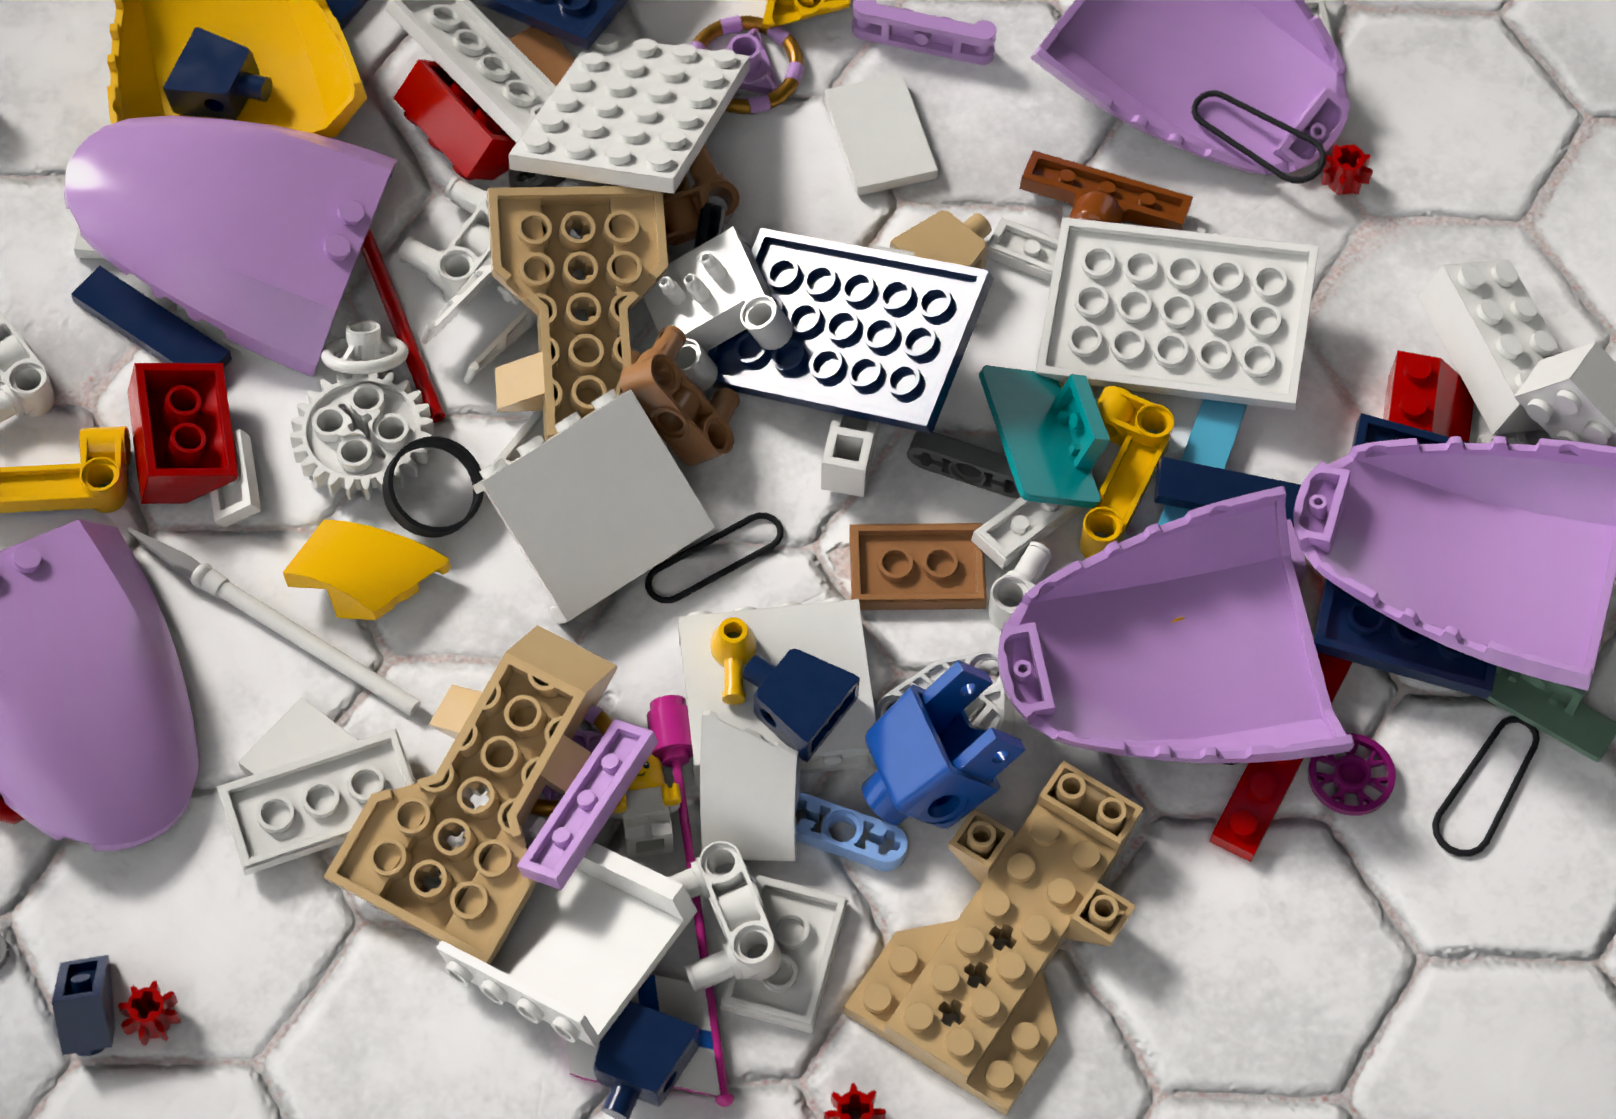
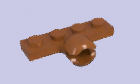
(1104, 195)

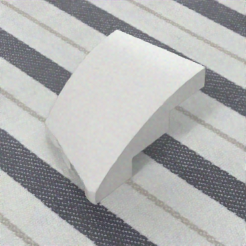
(748, 791)

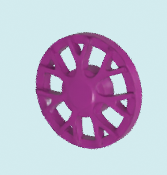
(1352, 776)

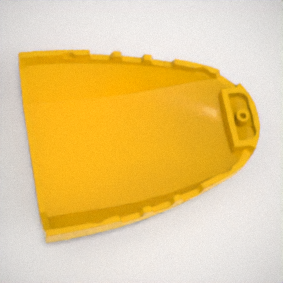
(291, 41)

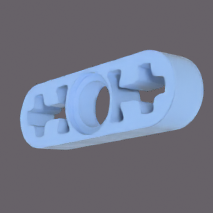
(834, 813)

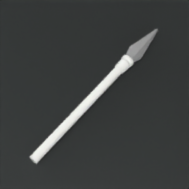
(213, 582)

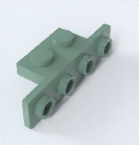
(1555, 711)

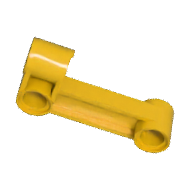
(103, 459)
(1133, 468)

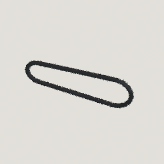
(1247, 152)
(1435, 824)

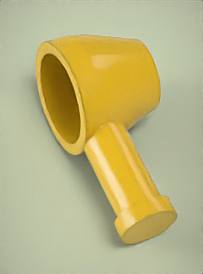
(733, 655)

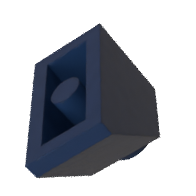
(84, 1006)

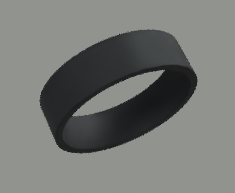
(401, 516)

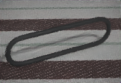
(648, 581)

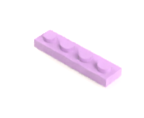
(587, 804)

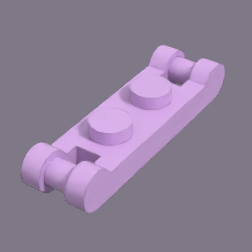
(924, 32)

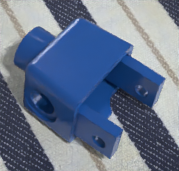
(931, 754)

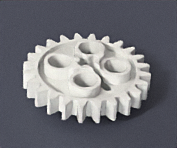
(328, 453)

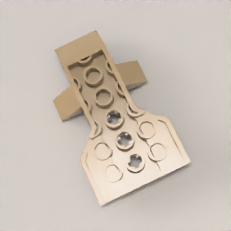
(535, 261)
(505, 743)
(1032, 894)

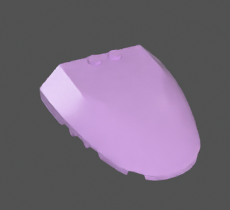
(1159, 55)
(232, 222)
(1474, 545)
(1231, 683)
(90, 693)

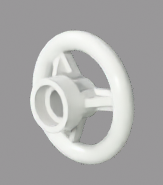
(366, 350)

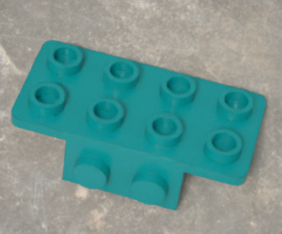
(1047, 434)

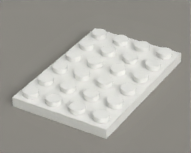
(631, 113)
(1178, 312)

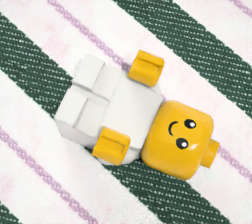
(647, 811)

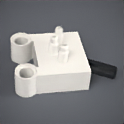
(714, 297)

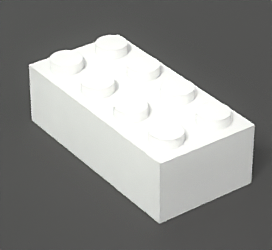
(1490, 336)
(1574, 395)

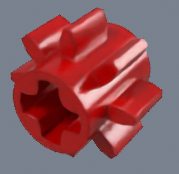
(1346, 169)
(158, 1021)
(856, 1101)

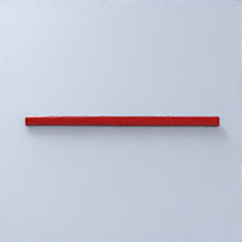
(401, 326)

